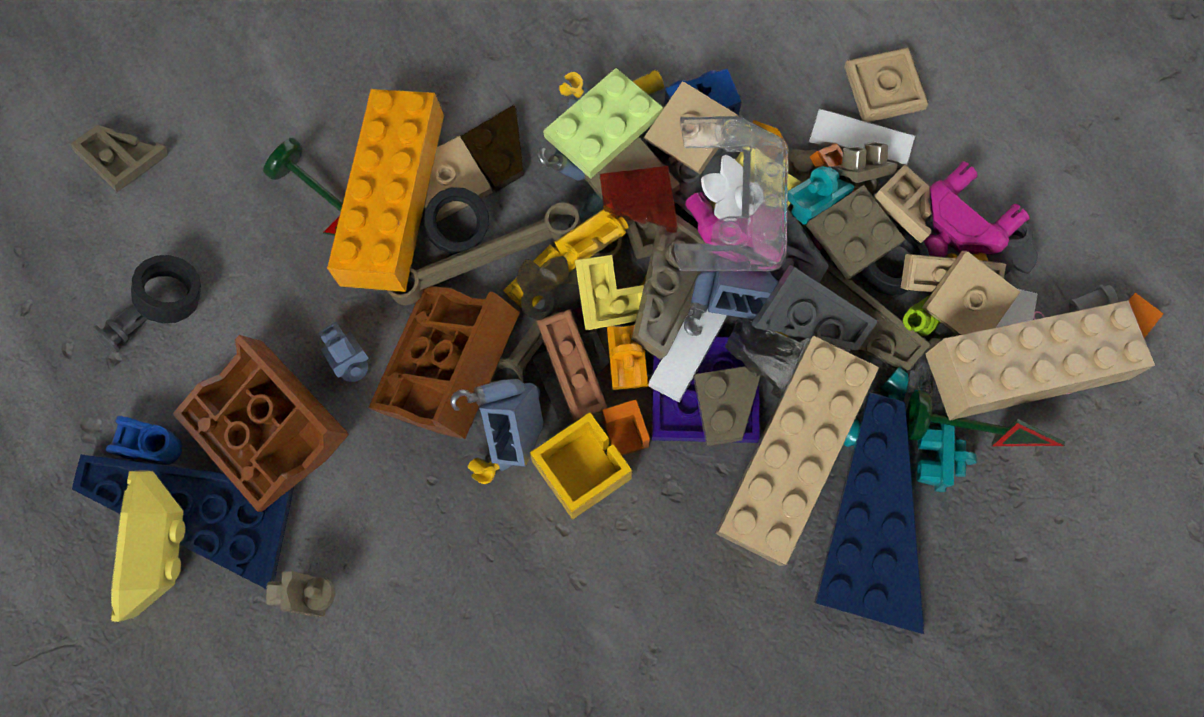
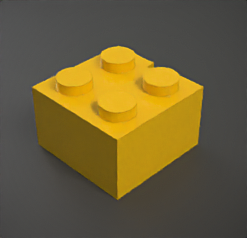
(579, 468)

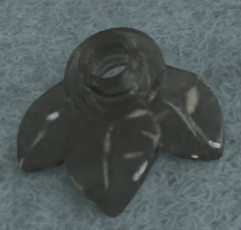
(550, 283)

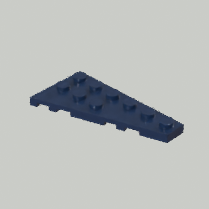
(215, 513)
(873, 543)

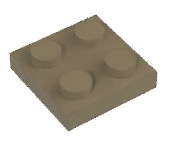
(855, 232)

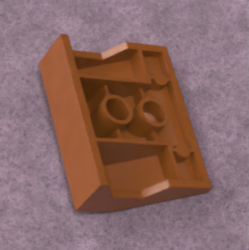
(444, 348)
(260, 424)

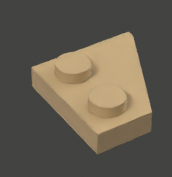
(907, 202)

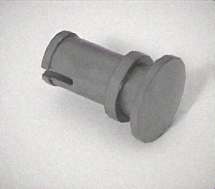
(119, 328)

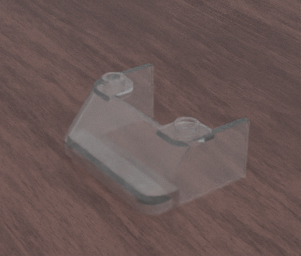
(760, 235)

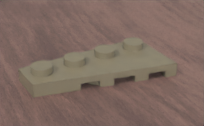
(665, 291)
(889, 338)

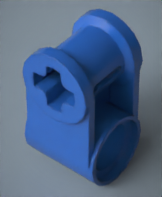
(139, 440)

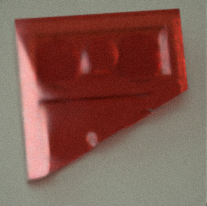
(641, 195)

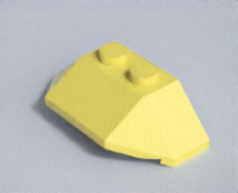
(145, 546)

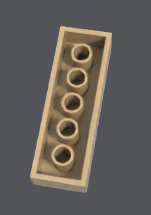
(1038, 359)
(797, 451)

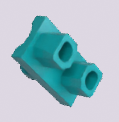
(817, 193)
(941, 471)

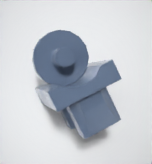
(344, 353)

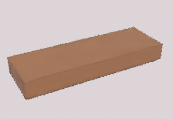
(571, 365)

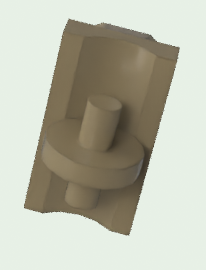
(866, 165)
(301, 594)

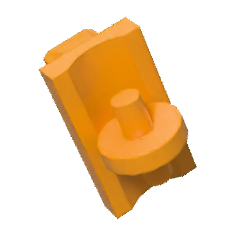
(626, 359)

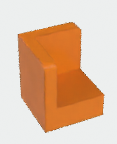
(626, 427)

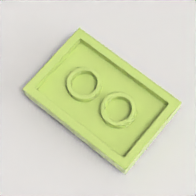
(603, 123)

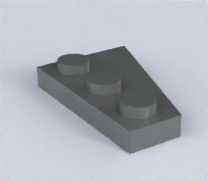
(809, 309)

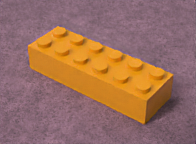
(386, 190)

